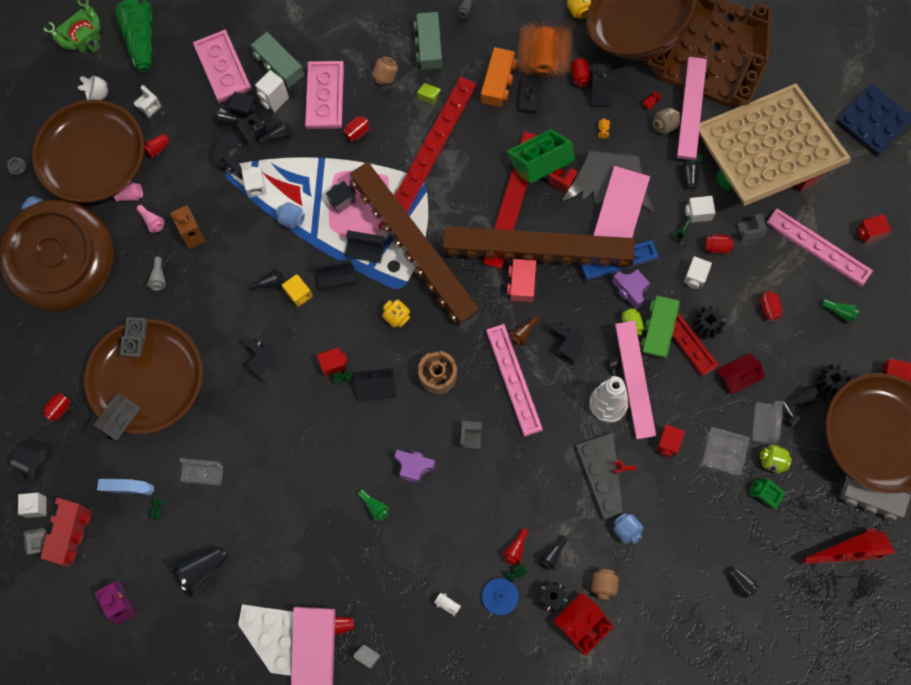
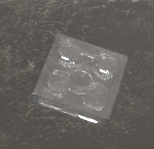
(725, 451)

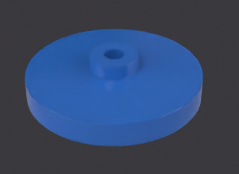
(500, 596)

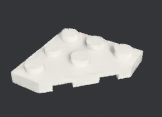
(270, 635)

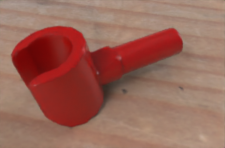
(621, 467)

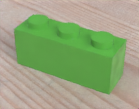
(660, 327)

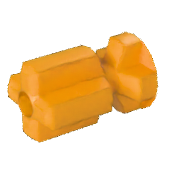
(604, 125)

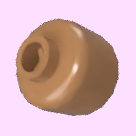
(385, 70)
(605, 584)

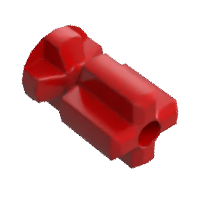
(650, 101)

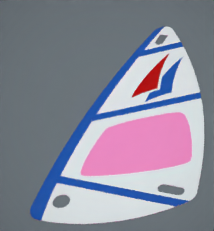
(305, 185)

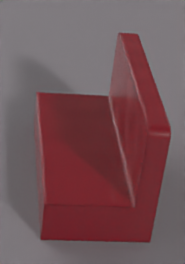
(741, 373)

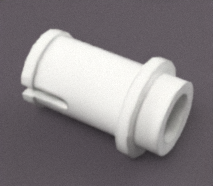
(447, 604)

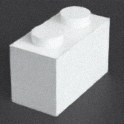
(272, 91)

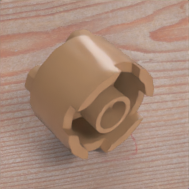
(437, 383)

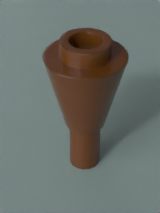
(520, 335)

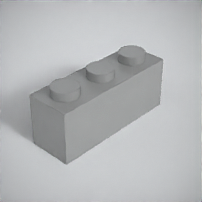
(890, 505)

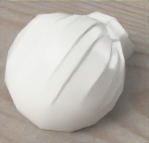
(94, 88)

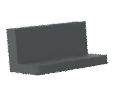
(117, 416)

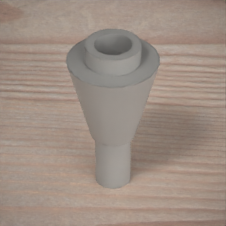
(156, 279)

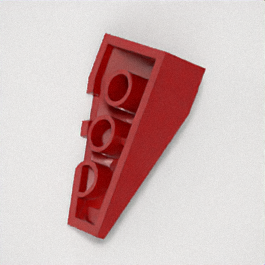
(862, 547)

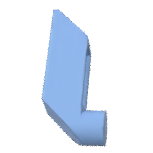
(125, 486)

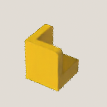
(297, 290)

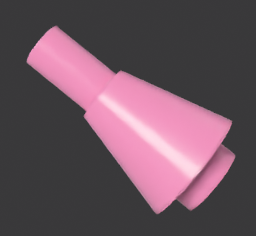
(152, 221)

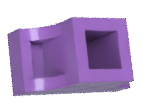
(631, 287)
(413, 465)

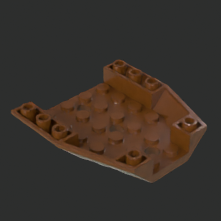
(742, 56)

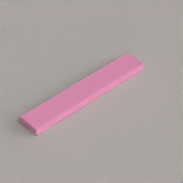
(691, 108)
(819, 247)
(514, 380)
(635, 380)

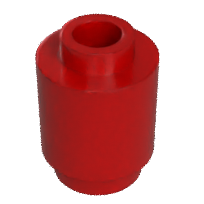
(580, 72)
(356, 128)
(719, 244)
(771, 306)
(56, 407)

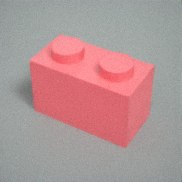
(522, 280)

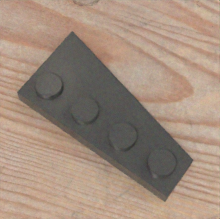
(597, 459)

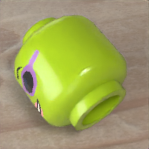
(775, 459)

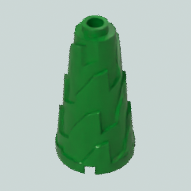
(136, 29)

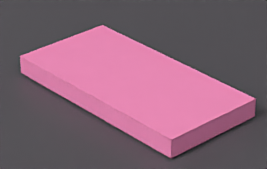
(222, 65)
(324, 95)
(621, 203)
(313, 646)

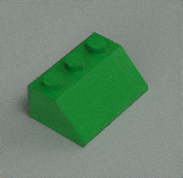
(541, 155)

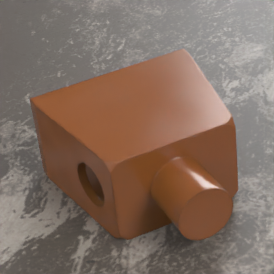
(187, 223)

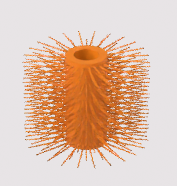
(545, 49)

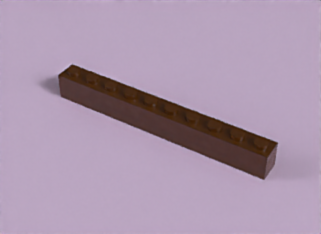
(413, 243)
(539, 246)

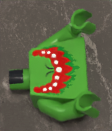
(78, 31)

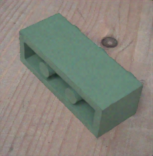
(428, 40)
(277, 59)

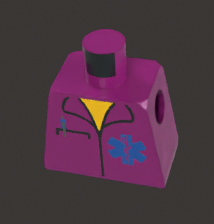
(114, 601)

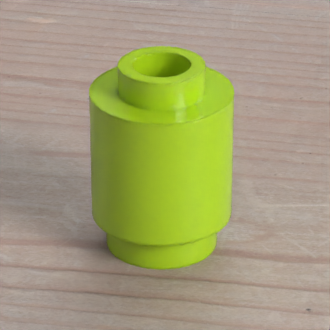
(633, 315)

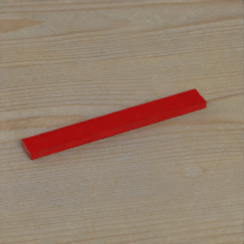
(510, 206)

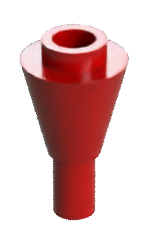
(513, 553)

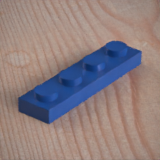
(643, 253)

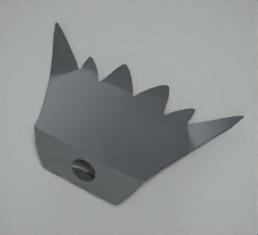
(597, 174)

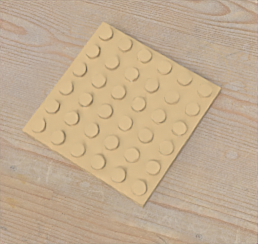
(772, 144)

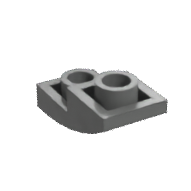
(134, 337)

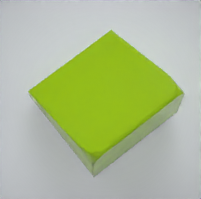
(428, 93)

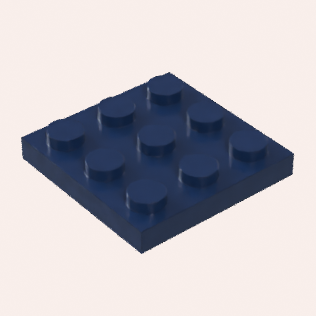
(874, 120)

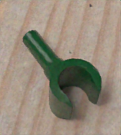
(681, 232)

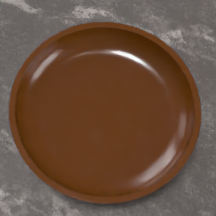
(639, 27)
(88, 151)
(56, 255)
(159, 382)
(872, 432)

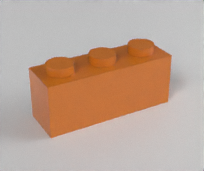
(498, 77)

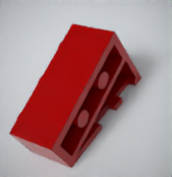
(66, 532)

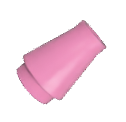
(130, 193)

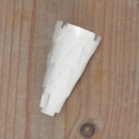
(609, 400)

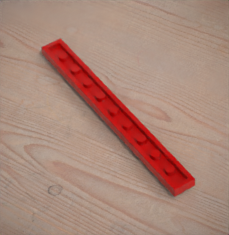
(434, 143)

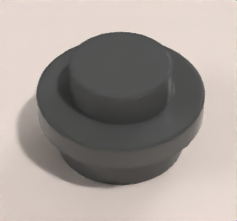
(16, 166)

